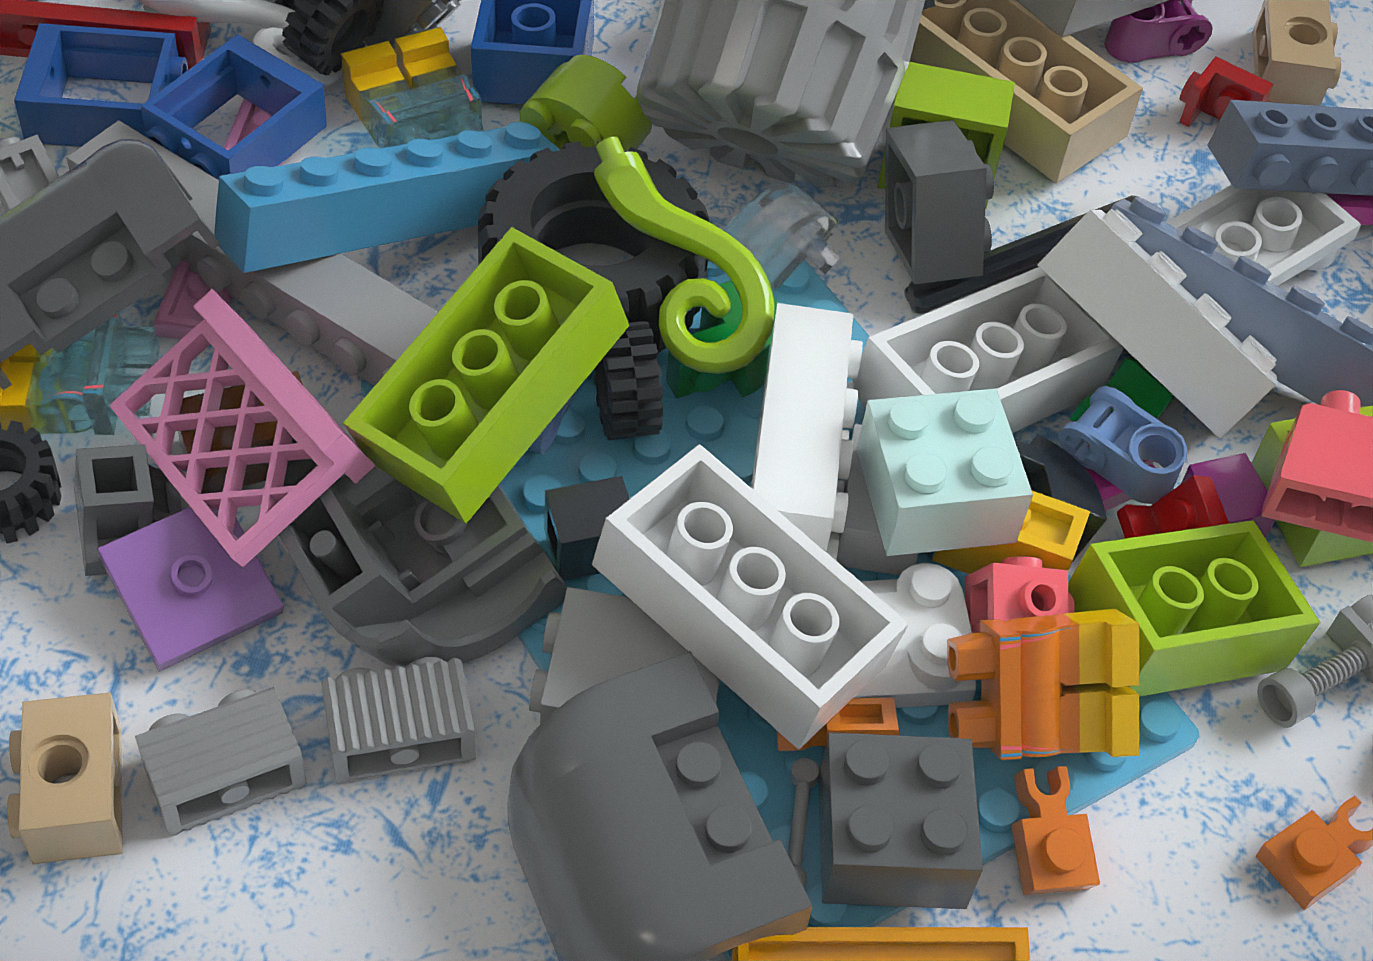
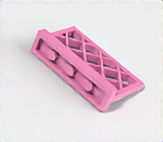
(284, 400)

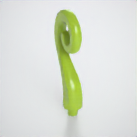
(638, 202)

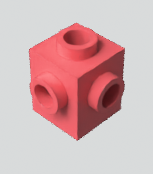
(1016, 590)

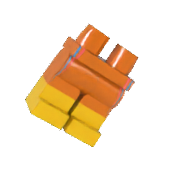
(1049, 685)

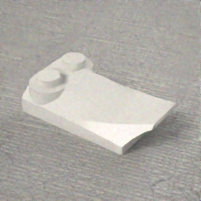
(1273, 228)
(918, 668)

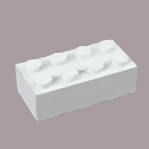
(1160, 321)
(1009, 337)
(802, 421)
(748, 594)

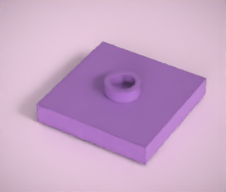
(186, 587)

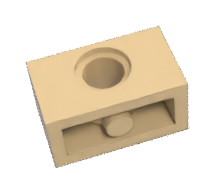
(1296, 50)
(74, 816)

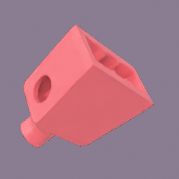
(1326, 469)

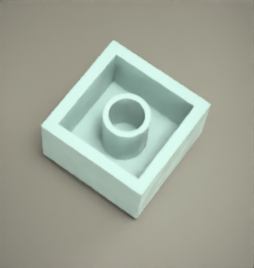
(943, 472)

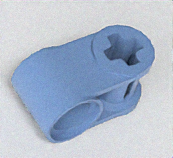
(1121, 442)

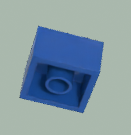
(524, 43)

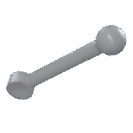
(804, 776)

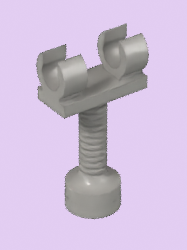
(1291, 696)

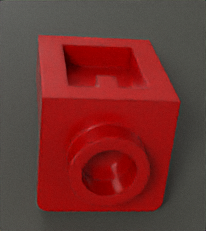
(1217, 86)
(1184, 508)

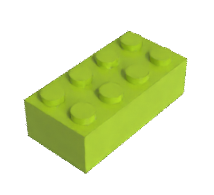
(488, 373)

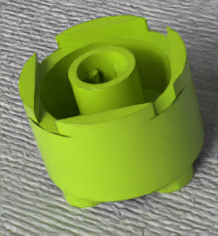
(586, 105)

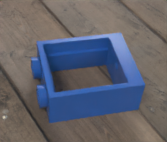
(92, 54)
(256, 76)

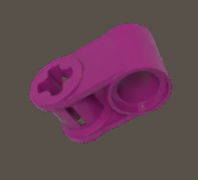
(1158, 32)

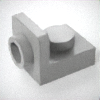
(23, 169)

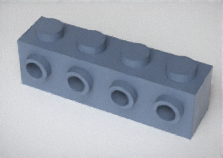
(1295, 147)

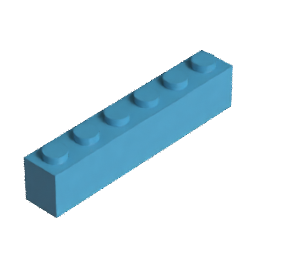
(365, 196)

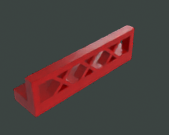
(21, 20)

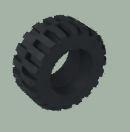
(563, 206)

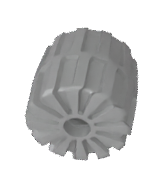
(779, 80)

